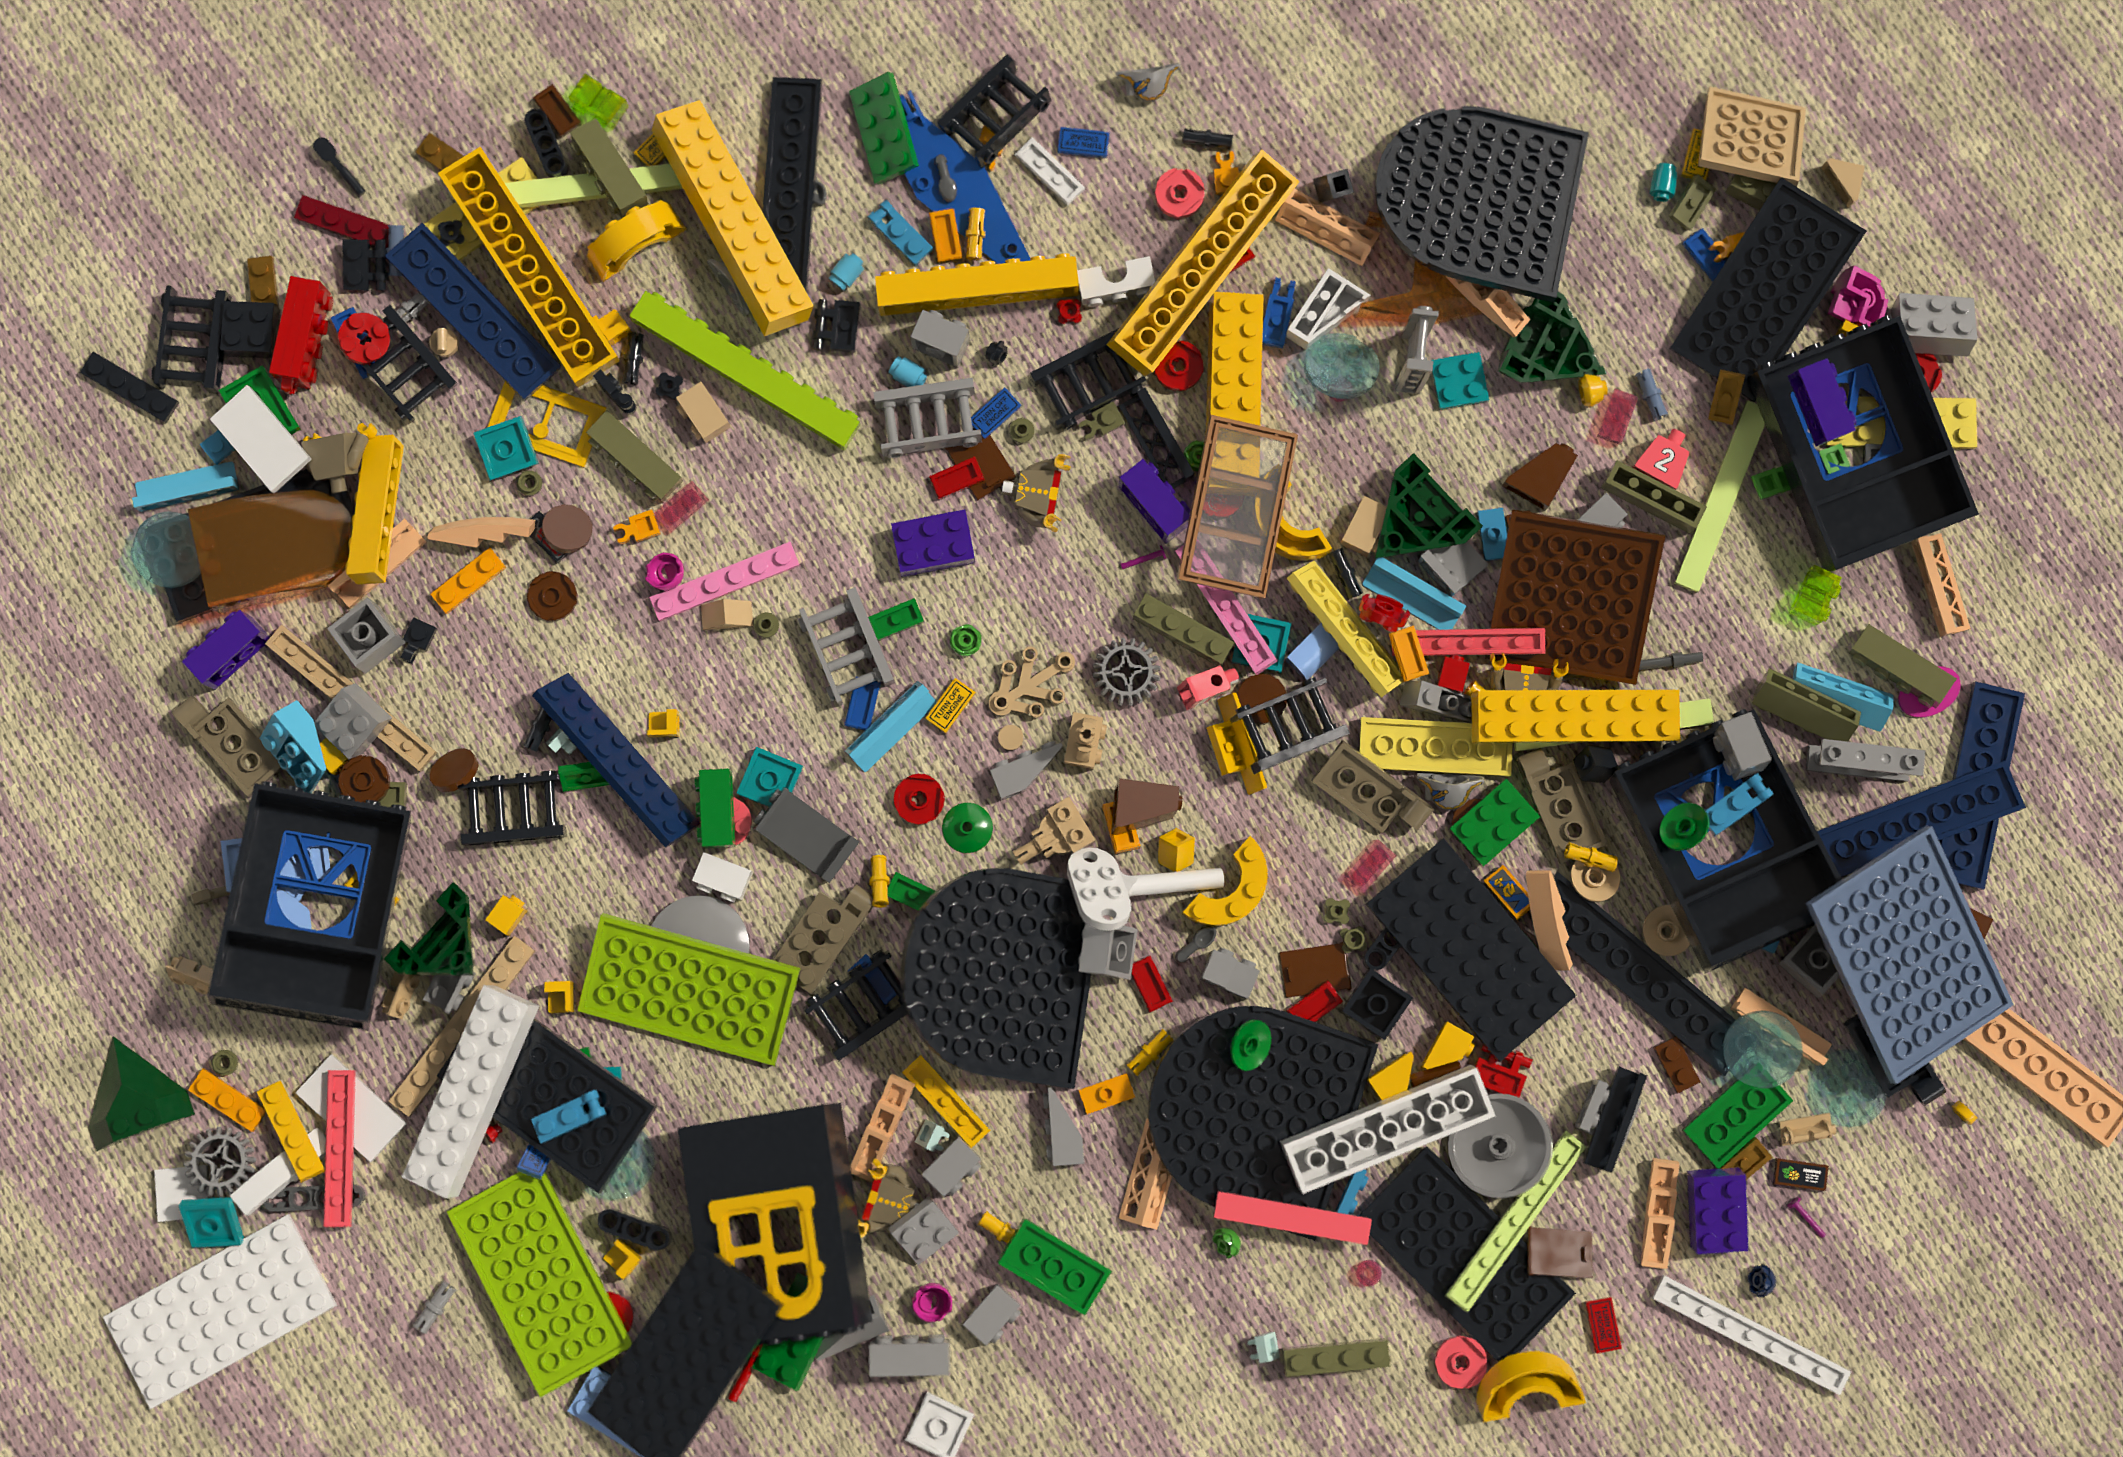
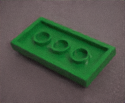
(883, 128)
(1735, 1120)
(1054, 1266)
(789, 1360)

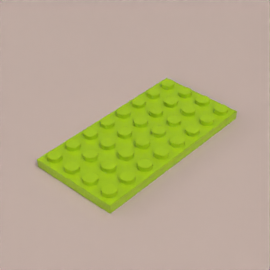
(688, 989)
(540, 1280)

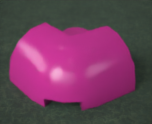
(1858, 297)

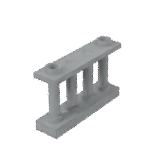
(1417, 367)
(912, 398)
(860, 627)
(1865, 760)

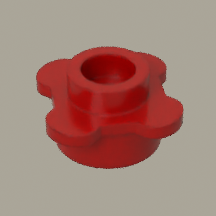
(1073, 305)

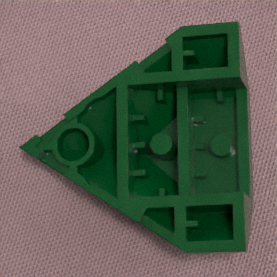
(1549, 345)
(1421, 514)
(445, 947)
(134, 1098)

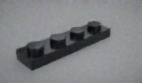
(129, 387)

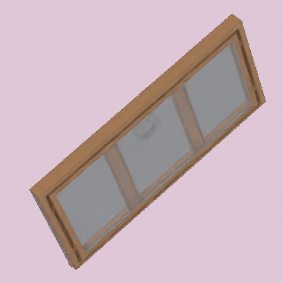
(1237, 506)

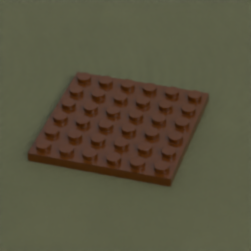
(1583, 586)

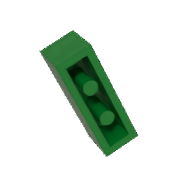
(715, 808)

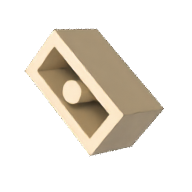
(703, 413)
(1365, 527)

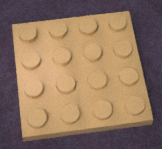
(1752, 136)

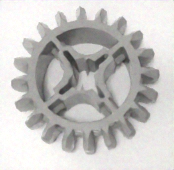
(1138, 671)
(216, 1173)

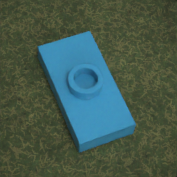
(1492, 533)

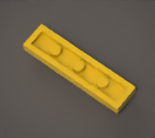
(946, 1101)
(290, 1131)

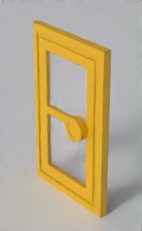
(553, 421)

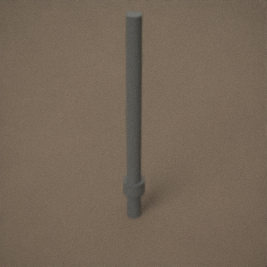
(1675, 660)

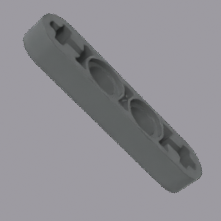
(314, 1201)

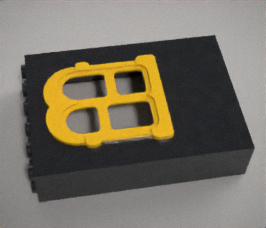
(780, 1163)

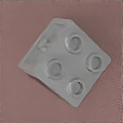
(1452, 566)
(446, 989)
(1593, 1105)

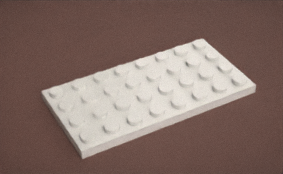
(219, 1311)

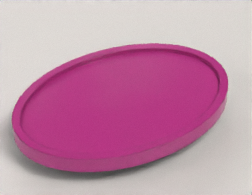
(1911, 706)

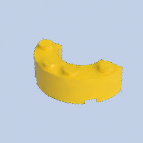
(632, 234)
(1301, 544)
(1244, 899)
(1526, 1374)

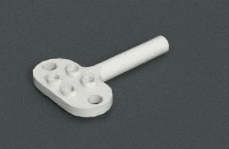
(1105, 890)

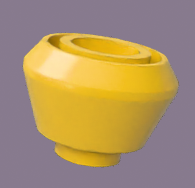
(1592, 390)

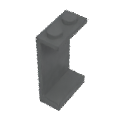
(805, 834)

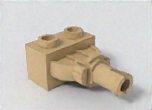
(1084, 740)
(1061, 831)

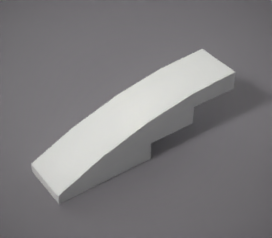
(273, 1177)

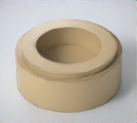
(1010, 737)

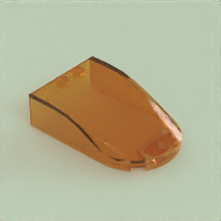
(269, 546)

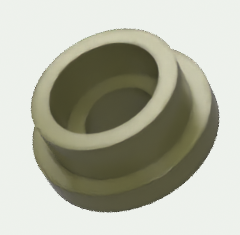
(1022, 438)
(523, 477)
(766, 633)
(216, 1062)

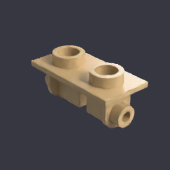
(184, 972)
(398, 1002)
(1806, 1129)

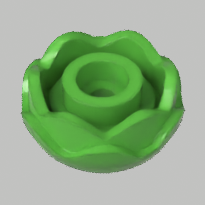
(1190, 452)
(962, 632)
(1227, 1242)

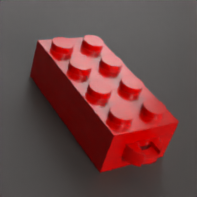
(300, 334)

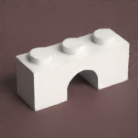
(1096, 288)

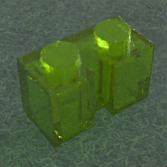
(598, 102)
(1815, 595)

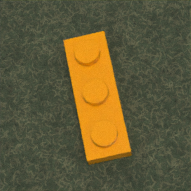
(468, 580)
(227, 1100)

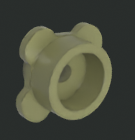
(1342, 916)
(1358, 934)

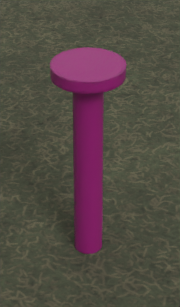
(1144, 558)
(1795, 1203)

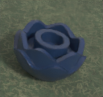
(1762, 1280)

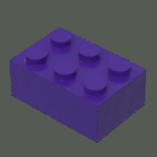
(1822, 402)
(1155, 500)
(933, 543)
(226, 649)
(1717, 1210)

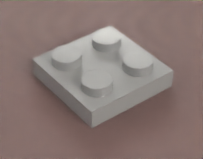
(923, 1230)

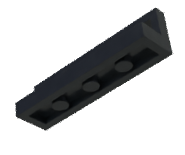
(1163, 432)
(1614, 1119)

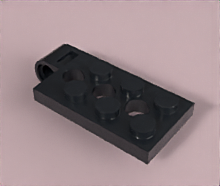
(1923, 1082)

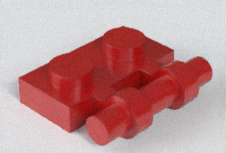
(1501, 1078)

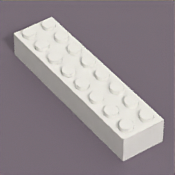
(470, 1091)
(1387, 1128)

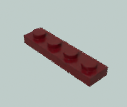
(341, 221)

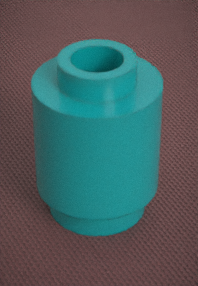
(1663, 182)

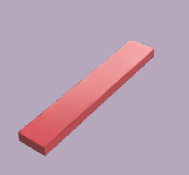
(1481, 641)
(339, 1148)
(1292, 1218)

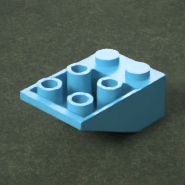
(295, 745)

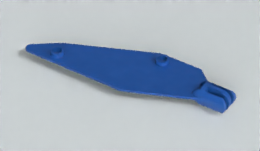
(972, 184)

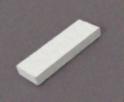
(1049, 171)

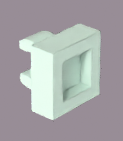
(560, 739)
(930, 1136)
(1266, 1347)

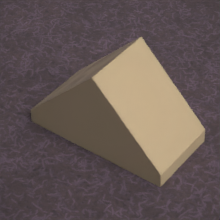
(1845, 178)
(727, 614)

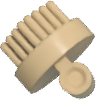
(444, 342)

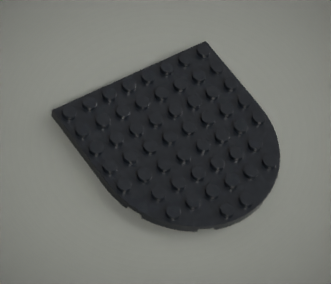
(1483, 196)
(999, 976)
(1226, 1124)

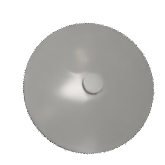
(705, 920)
(1504, 1152)

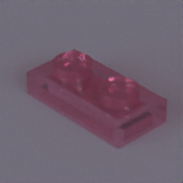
(1617, 416)
(681, 506)
(1370, 866)

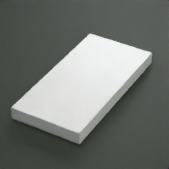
(260, 439)
(373, 1119)

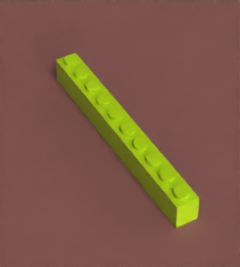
(744, 370)

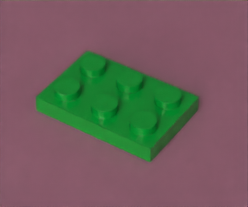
(265, 388)
(1494, 822)

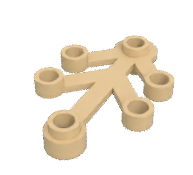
(1028, 685)

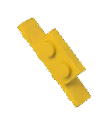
(1234, 747)

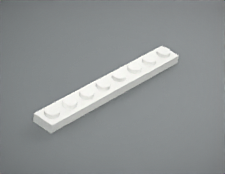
(1751, 1334)

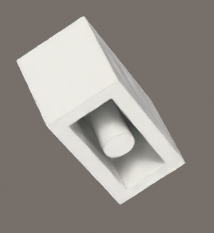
(722, 877)

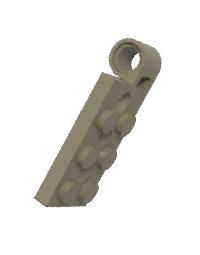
(199, 723)
(1535, 773)
(1407, 804)
(852, 911)

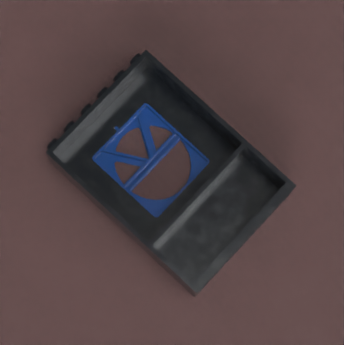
(1910, 482)
(1738, 904)
(298, 971)

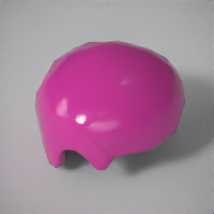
(673, 568)
(923, 1300)

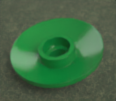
(1678, 821)
(967, 841)
(1250, 1045)

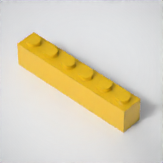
(374, 510)

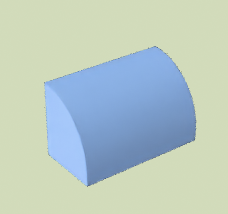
(1312, 652)

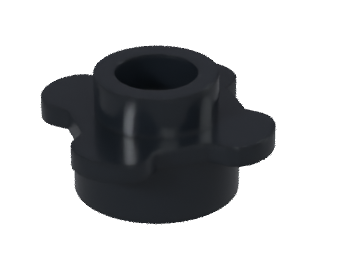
(446, 227)
(996, 353)
(666, 379)

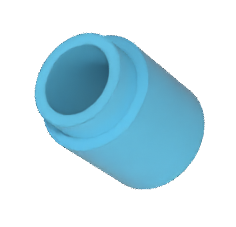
(846, 271)
(907, 372)

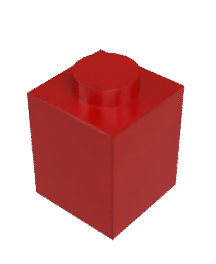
(1453, 673)

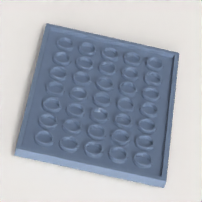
(1910, 954)

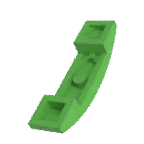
(1775, 482)

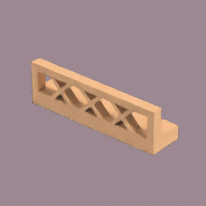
(1326, 228)
(400, 550)
(1935, 587)
(1813, 1045)
(1157, 1182)

